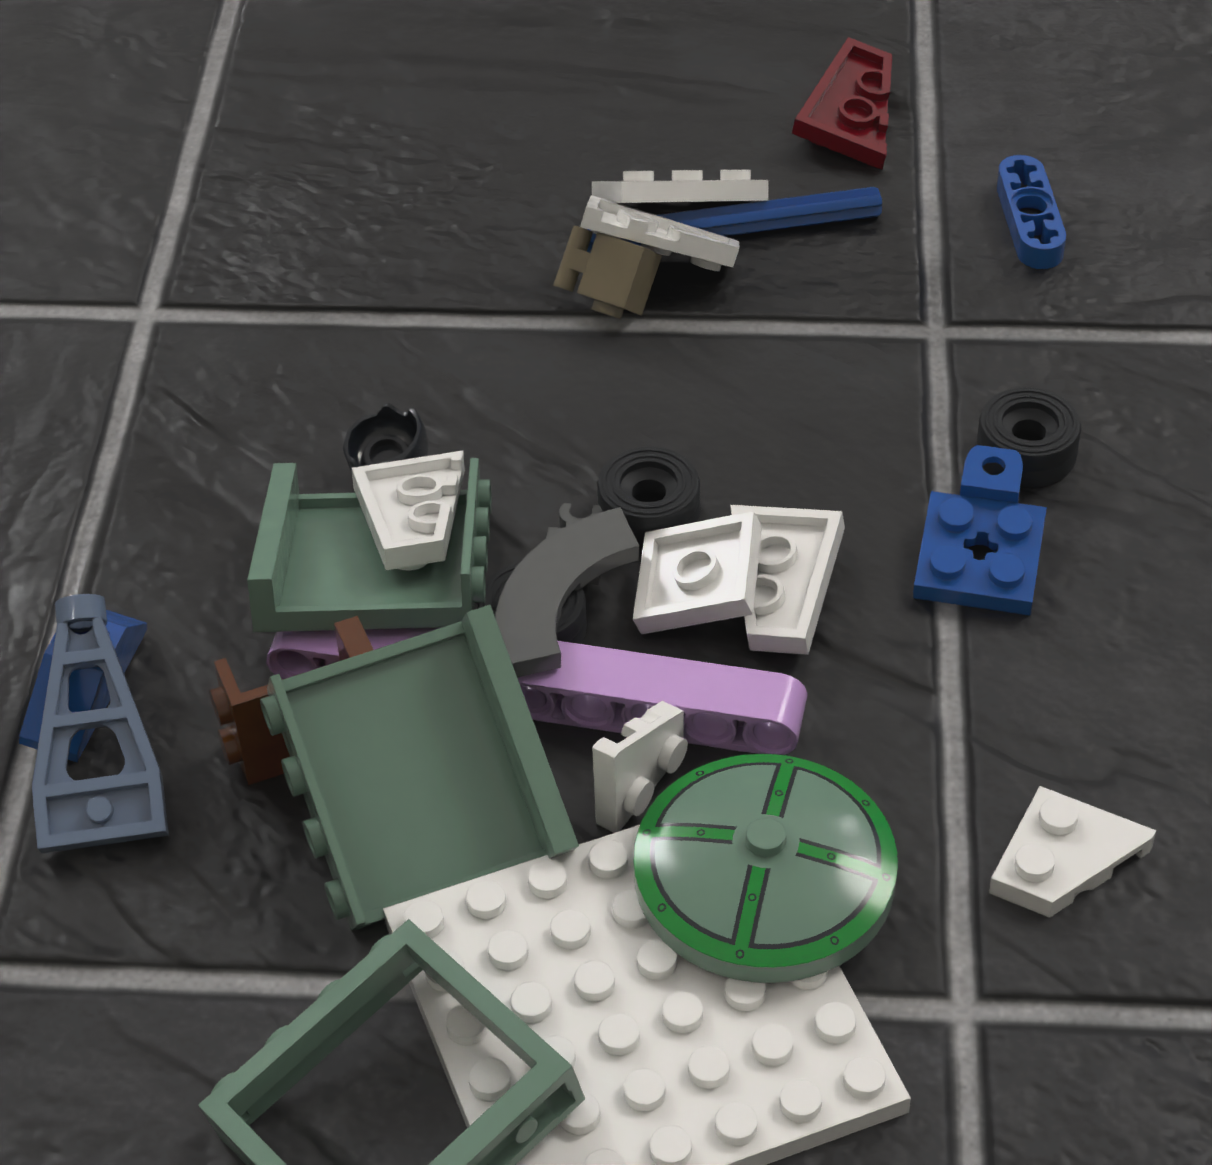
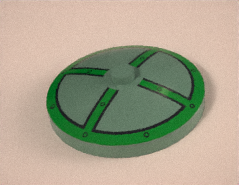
(765, 868)

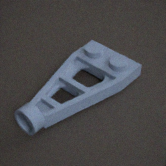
(100, 808)

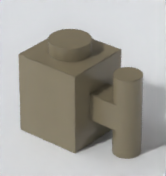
(614, 273)

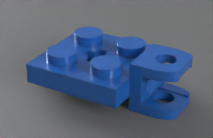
(987, 516)

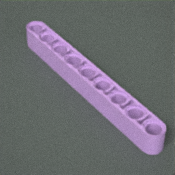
(612, 686)

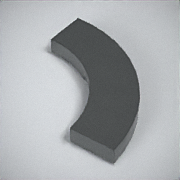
(546, 577)

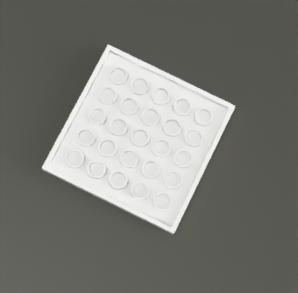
(663, 1050)

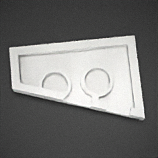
(411, 507)

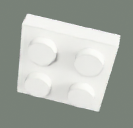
(698, 573)

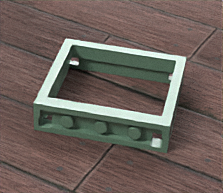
(497, 1137)

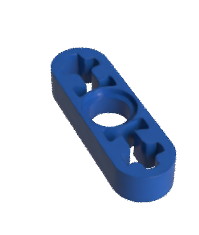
(1026, 226)

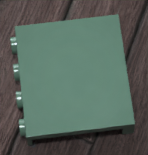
(322, 565)
(417, 767)

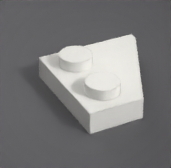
(633, 767)
(1064, 851)

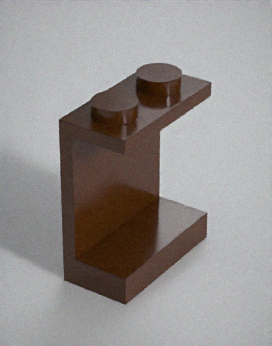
(247, 734)

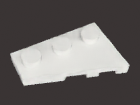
(684, 187)
(659, 233)
(792, 575)

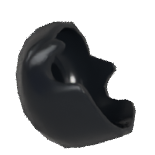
(385, 437)

